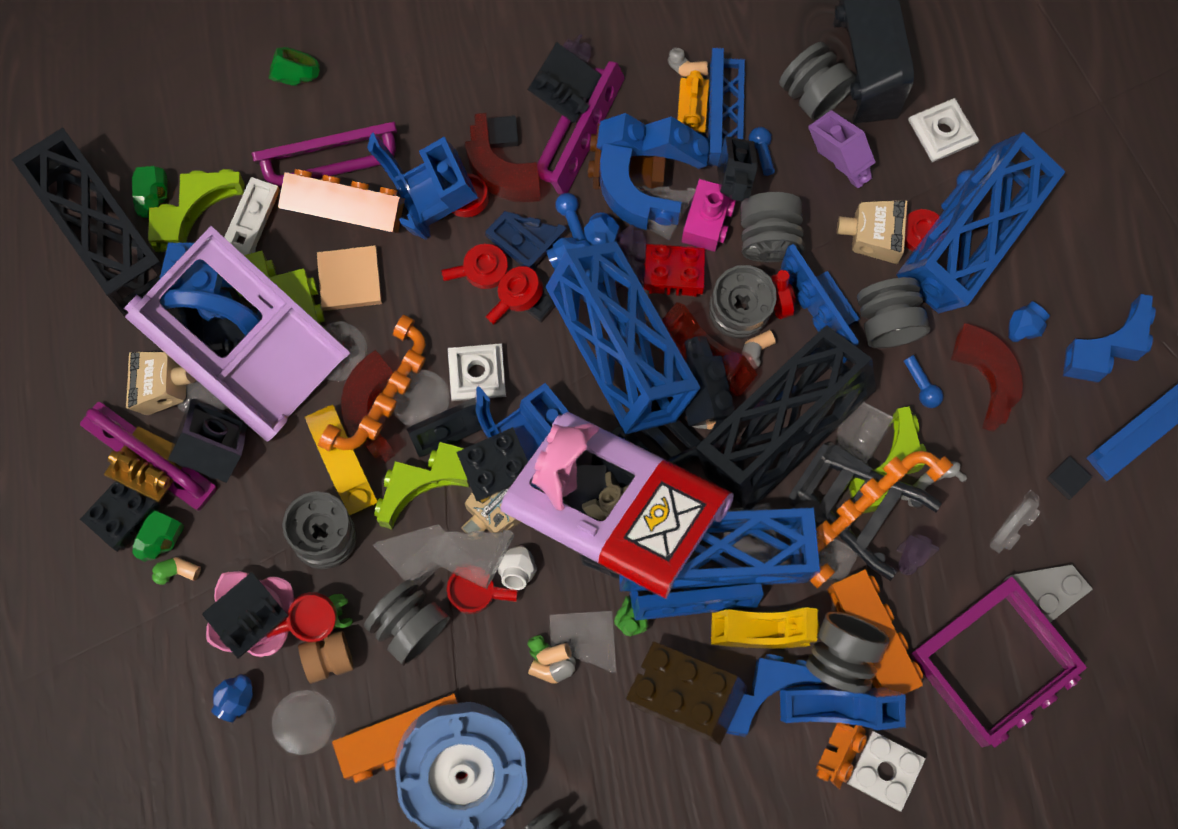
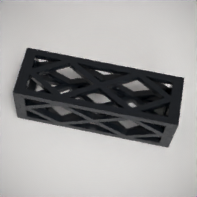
(51, 162)
(756, 480)

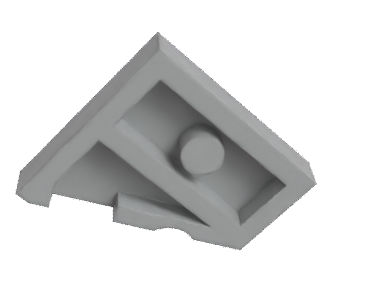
(1053, 588)

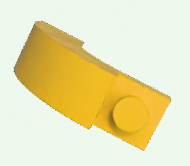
(342, 464)
(765, 630)

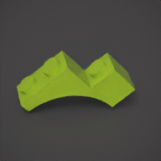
(196, 194)
(294, 284)
(904, 443)
(408, 482)

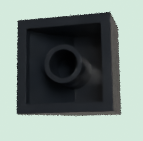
(208, 441)

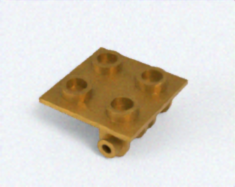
(136, 472)

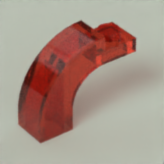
(502, 178)
(683, 326)
(997, 364)
(358, 395)

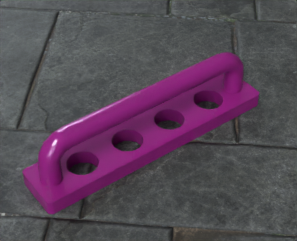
(575, 150)
(265, 157)
(101, 419)

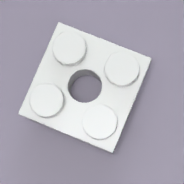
(937, 142)
(491, 382)
(904, 764)

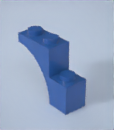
(661, 138)
(1095, 357)
(769, 677)
(876, 709)

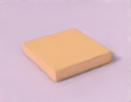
(349, 278)

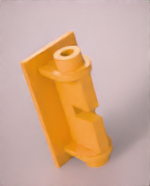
(693, 101)

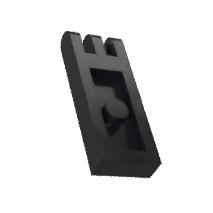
(445, 427)

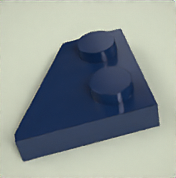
(524, 238)

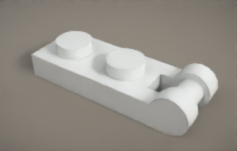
(252, 215)

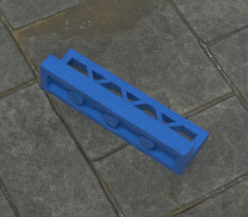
(716, 102)
(1136, 436)
(696, 601)

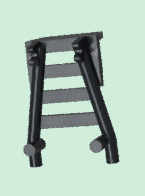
(675, 456)
(849, 466)

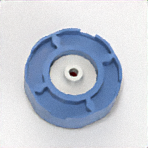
(465, 740)

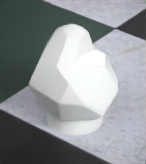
(517, 567)

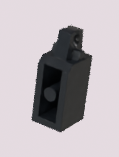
(737, 168)
(714, 397)

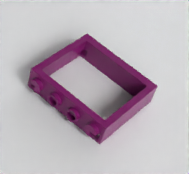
(1044, 631)

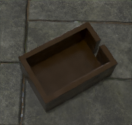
(687, 693)

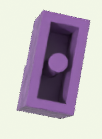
(844, 146)

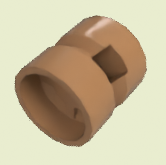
(326, 657)

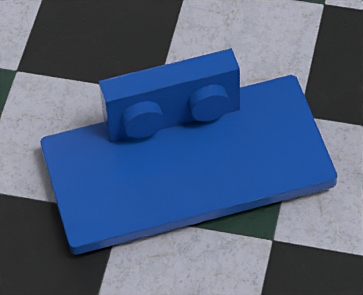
(820, 296)

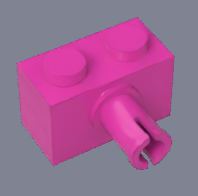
(706, 216)

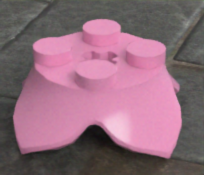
(557, 465)
(281, 592)

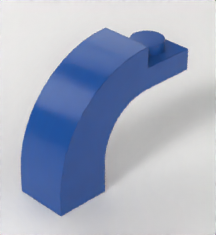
(625, 198)

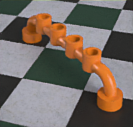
(384, 402)
(871, 493)

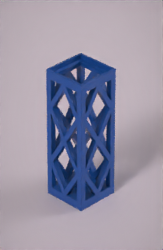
(581, 277)
(953, 288)
(793, 523)

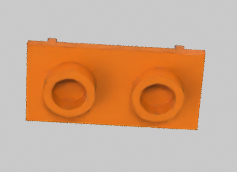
(839, 764)

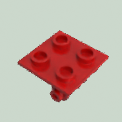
(674, 268)

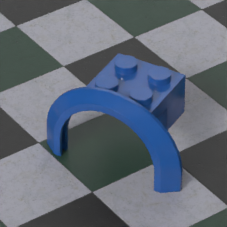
(429, 189)
(200, 289)
(531, 421)

